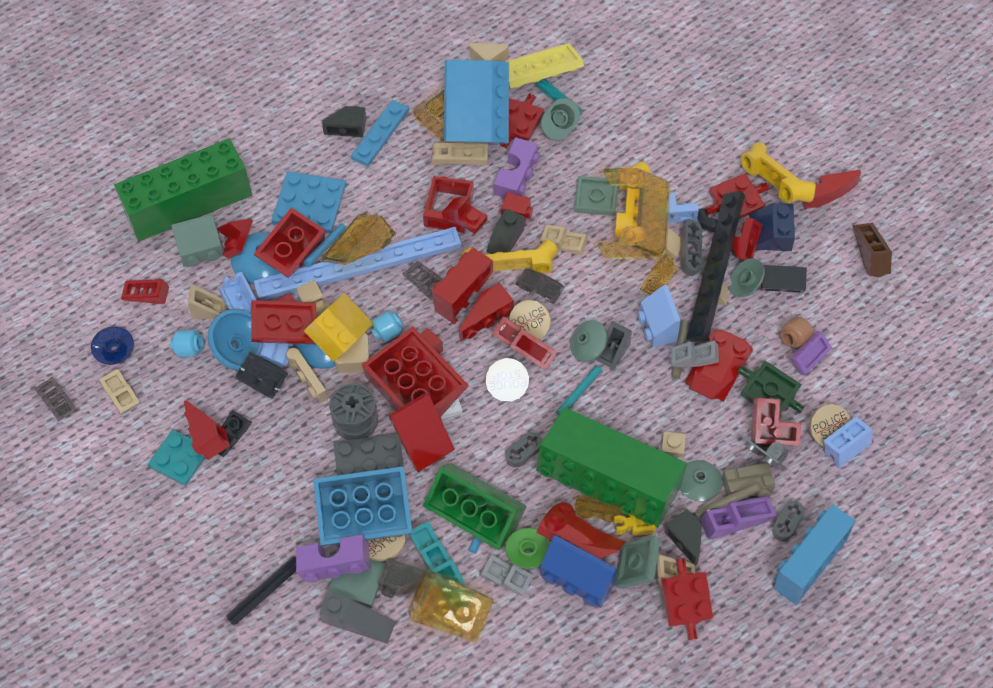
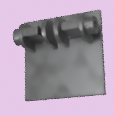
(774, 455)

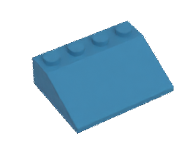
(476, 101)
(362, 504)

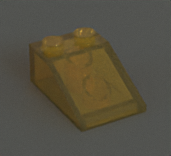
(361, 238)
(449, 606)

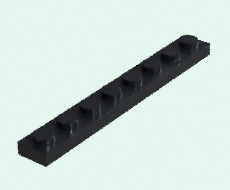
(715, 267)

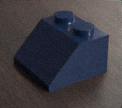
(777, 227)

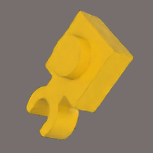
(634, 525)

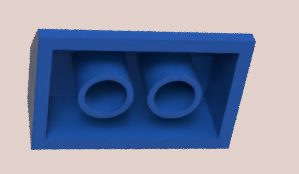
(578, 572)

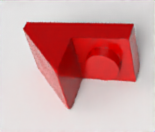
(464, 214)
(236, 236)
(746, 244)

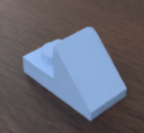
(682, 212)

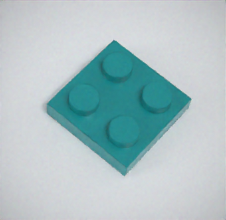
(176, 458)

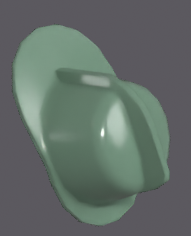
(560, 119)

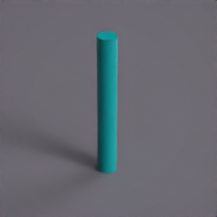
(573, 397)

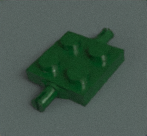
(771, 384)

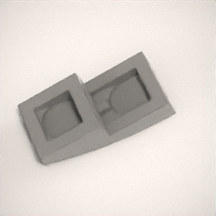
(693, 356)
(507, 576)

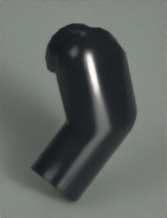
(706, 222)

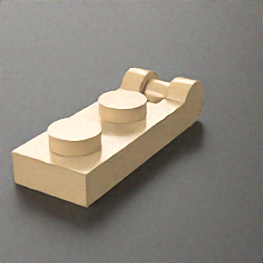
(460, 153)
(306, 375)

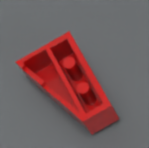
(460, 283)

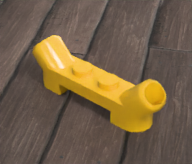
(789, 186)
(626, 219)
(538, 259)

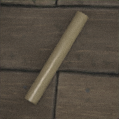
(676, 372)
(734, 497)

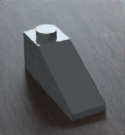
(355, 618)

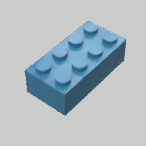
(813, 554)

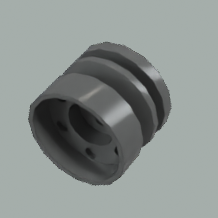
(357, 421)

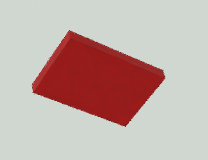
(281, 321)
(421, 432)

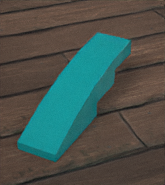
(433, 552)

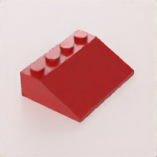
(413, 368)

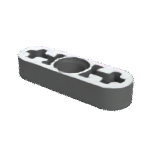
(686, 253)

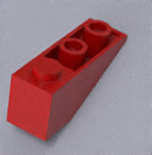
(489, 307)
(206, 434)

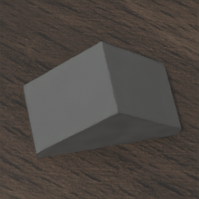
(617, 344)

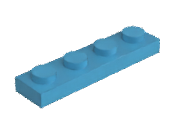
(380, 133)

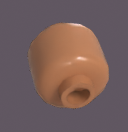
(796, 332)

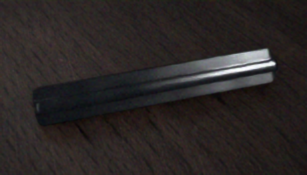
(262, 591)

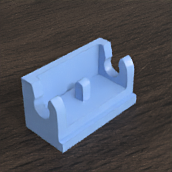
(237, 293)
(848, 441)

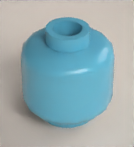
(387, 326)
(187, 343)

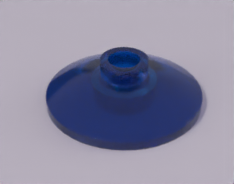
(109, 338)

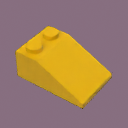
(338, 327)

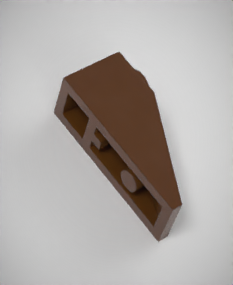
(873, 250)

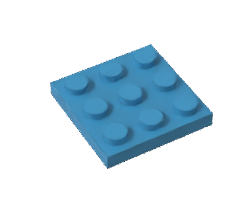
(311, 196)

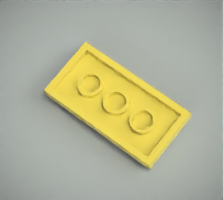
(543, 65)

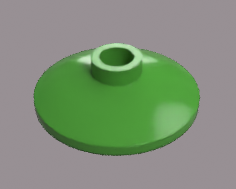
(525, 540)

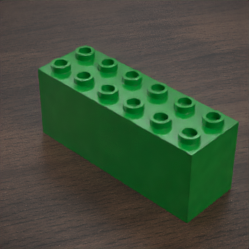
(184, 189)
(610, 467)

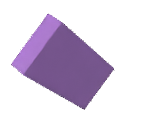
(810, 353)

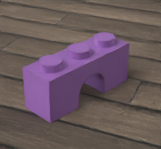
(522, 155)
(351, 558)

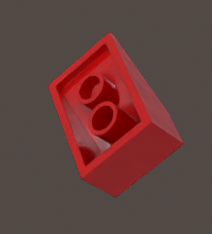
(290, 243)

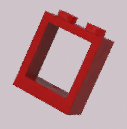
(443, 184)

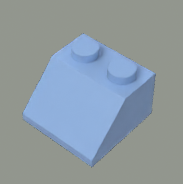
(659, 318)

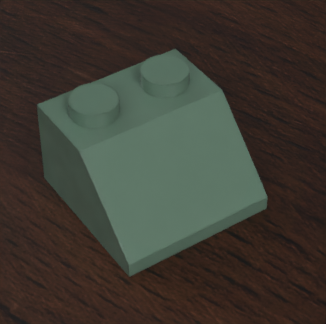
(197, 240)

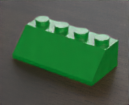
(474, 505)

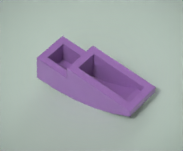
(737, 517)

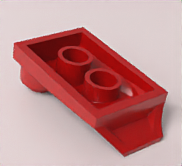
(718, 378)
(566, 525)

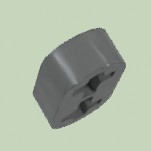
(520, 445)
(792, 523)

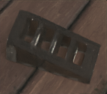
(418, 283)
(61, 409)

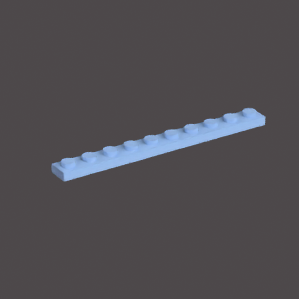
(390, 256)

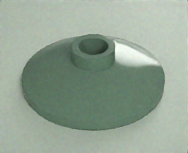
(746, 277)
(588, 341)
(701, 489)

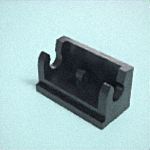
(784, 279)
(261, 375)

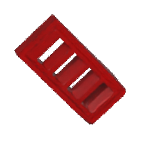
(158, 294)

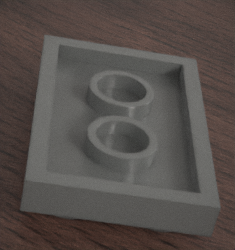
(368, 454)

